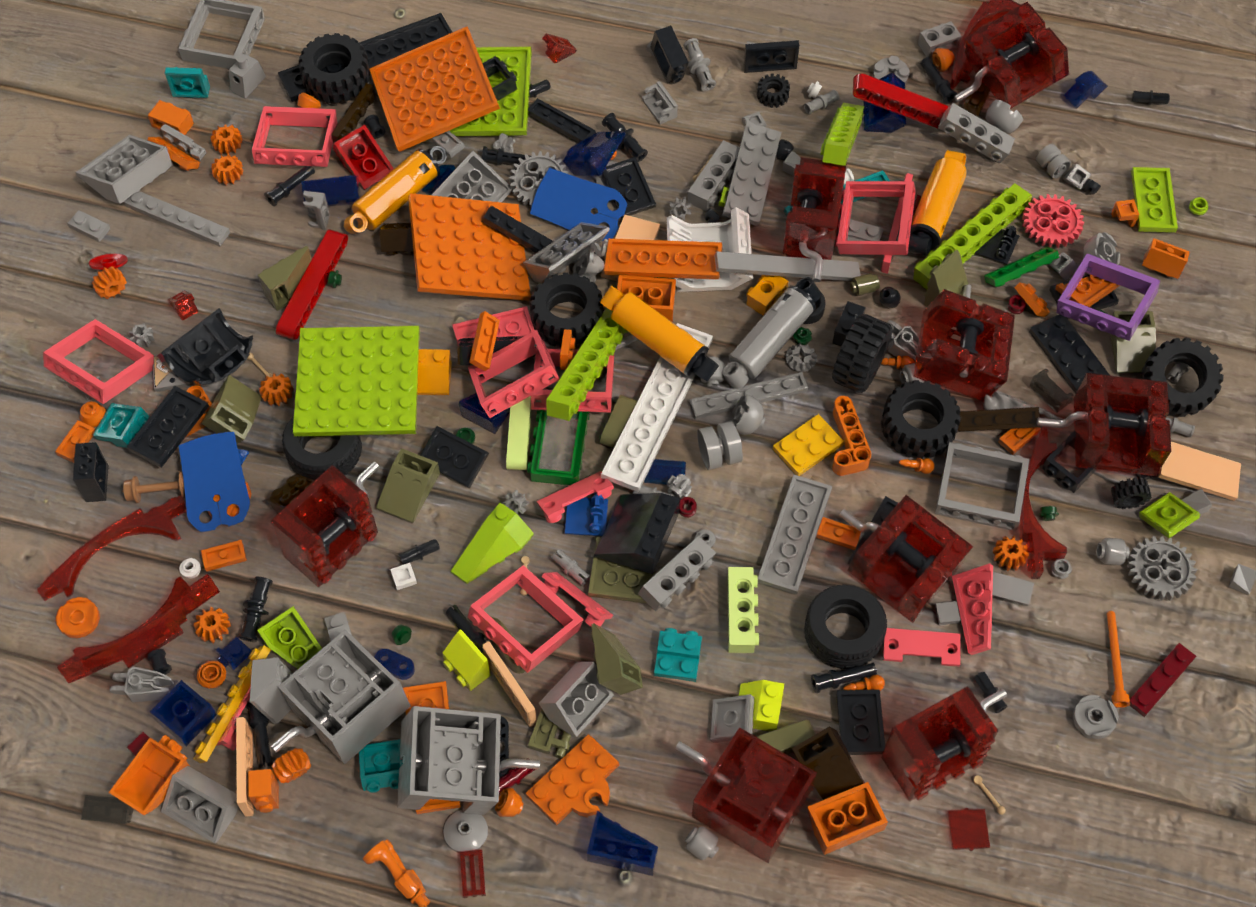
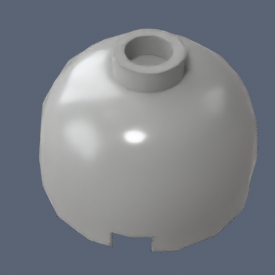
(1002, 117)
(1103, 247)
(748, 415)

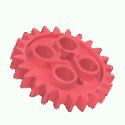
(1052, 221)

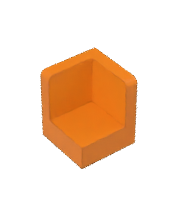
(1126, 211)

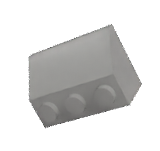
(264, 691)
(576, 698)
(200, 803)

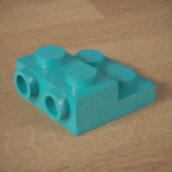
(187, 82)
(121, 424)
(678, 655)
(380, 765)

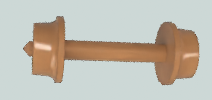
(132, 488)

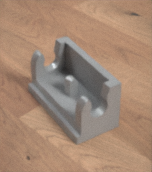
(660, 103)
(317, 209)
(1012, 588)

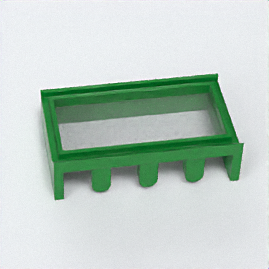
(558, 448)

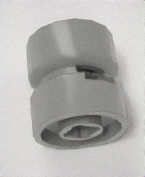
(1051, 158)

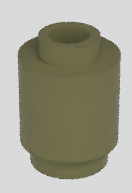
(864, 284)

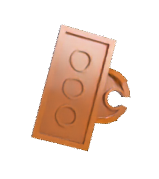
(574, 782)

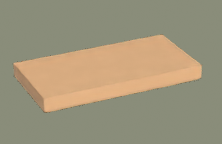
(634, 229)
(1202, 471)
(510, 685)
(244, 756)

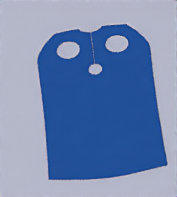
(570, 199)
(210, 469)

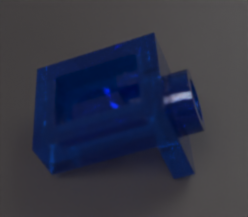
(233, 653)

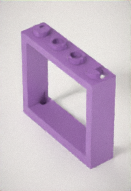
(1115, 274)

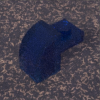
(1086, 85)

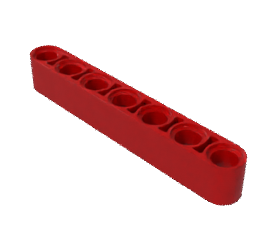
(898, 100)
(312, 284)

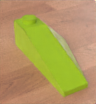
(495, 540)
(290, 638)

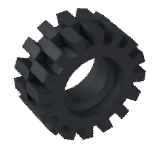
(776, 83)
(1131, 493)

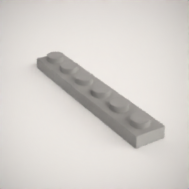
(178, 218)

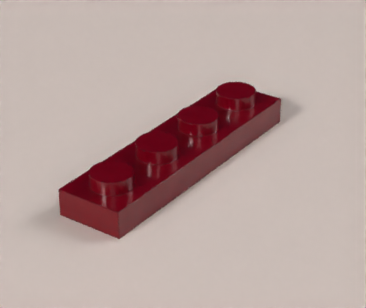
(1161, 679)

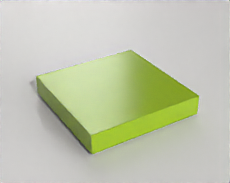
(1169, 515)

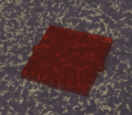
(968, 829)

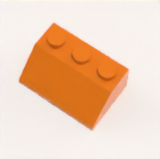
(656, 292)
(846, 818)

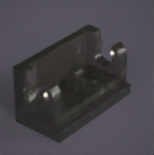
(1050, 391)
(106, 810)

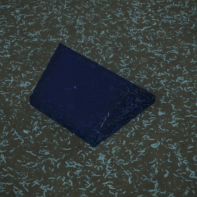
(474, 412)

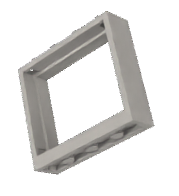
(226, 8)
(976, 513)

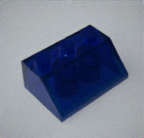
(880, 119)

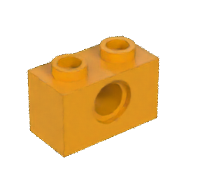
(762, 301)

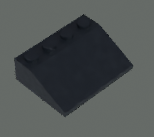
(639, 530)

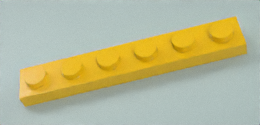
(227, 710)

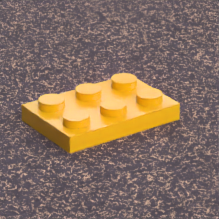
(808, 445)

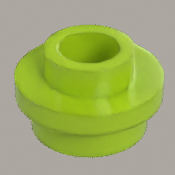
(1198, 206)

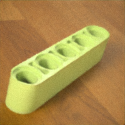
(519, 435)

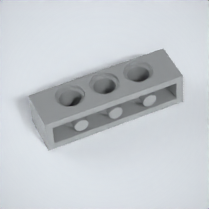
(976, 133)
(713, 177)
(697, 551)

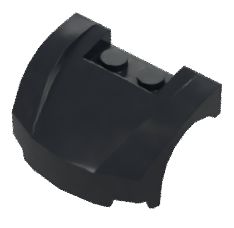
(207, 352)

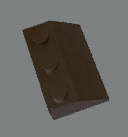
(396, 238)

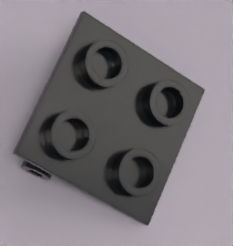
(1000, 245)

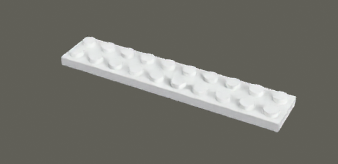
(650, 421)

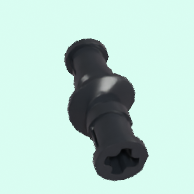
(629, 143)
(254, 609)

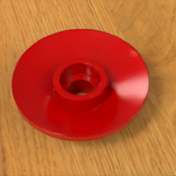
(107, 261)

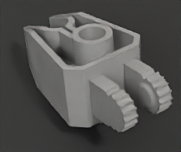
(905, 341)
(142, 684)

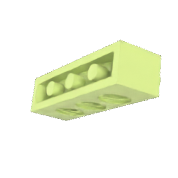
(737, 640)

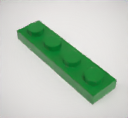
(1026, 264)

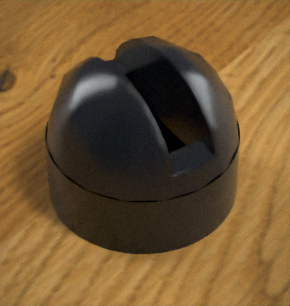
(1091, 185)
(712, 216)

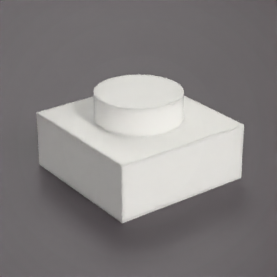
(403, 576)

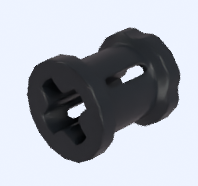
(374, 126)
(158, 661)

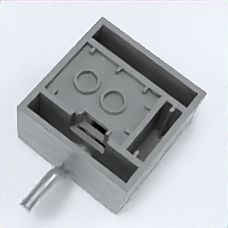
(361, 695)
(452, 759)

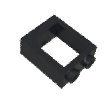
(669, 54)
(508, 85)
(88, 470)
(1062, 475)

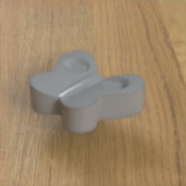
(504, 143)

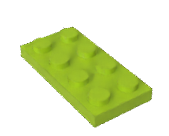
(1154, 199)

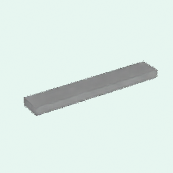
(762, 391)

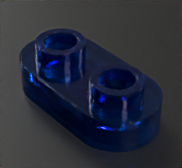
(394, 662)

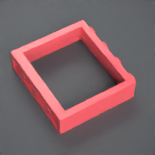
(294, 117)
(876, 189)
(521, 388)
(101, 391)
(593, 399)
(541, 594)

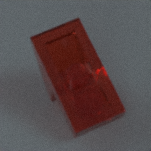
(558, 47)
(183, 304)

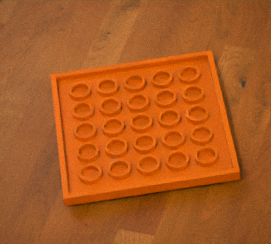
(433, 89)
(463, 254)

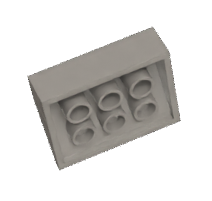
(126, 168)
(474, 181)
(564, 251)

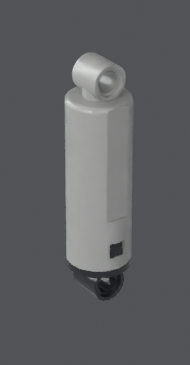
(771, 332)

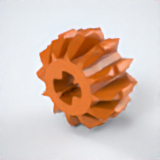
(226, 139)
(227, 169)
(109, 282)
(276, 389)
(1018, 553)
(209, 618)
(291, 765)

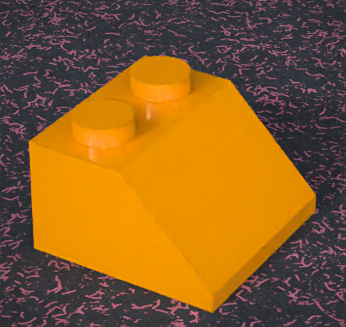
(434, 372)

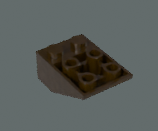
(288, 492)
(832, 762)

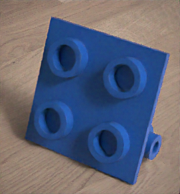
(587, 516)

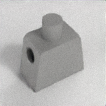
(245, 75)

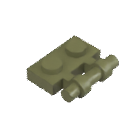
(544, 737)

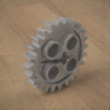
(542, 164)
(1161, 568)

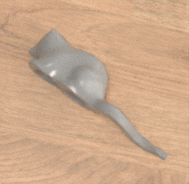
(591, 263)
(1003, 401)

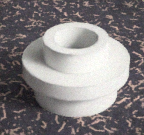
(814, 89)
(191, 573)

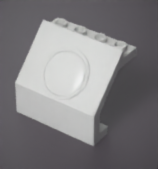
(734, 238)

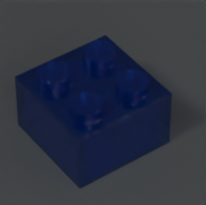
(183, 713)

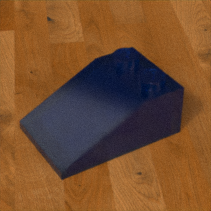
(593, 153)

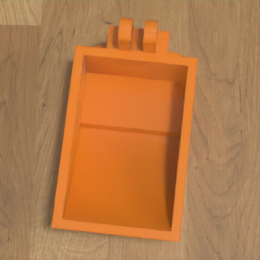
(149, 775)

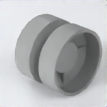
(725, 443)

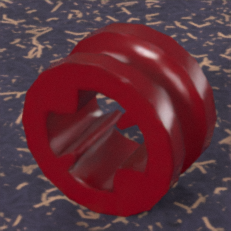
(1017, 299)
(687, 513)

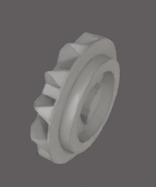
(796, 363)

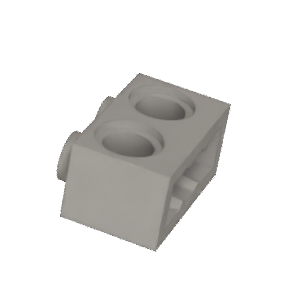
(941, 36)

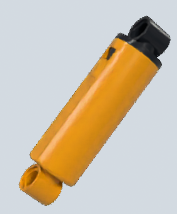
(394, 189)
(937, 202)
(659, 334)

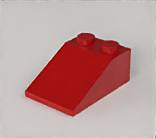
(363, 157)

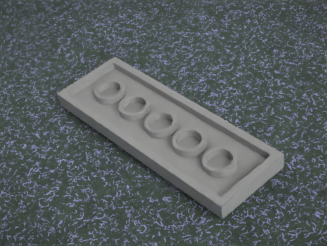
(752, 171)
(794, 534)

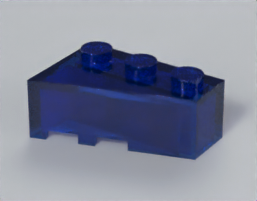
(335, 188)
(620, 848)

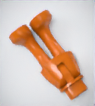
(405, 880)

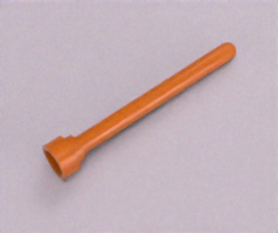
(1120, 697)

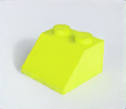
(466, 661)
(766, 702)

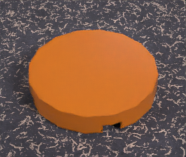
(78, 617)

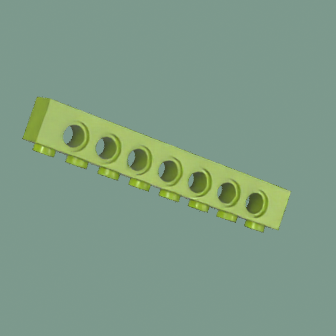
(842, 134)
(974, 233)
(585, 368)

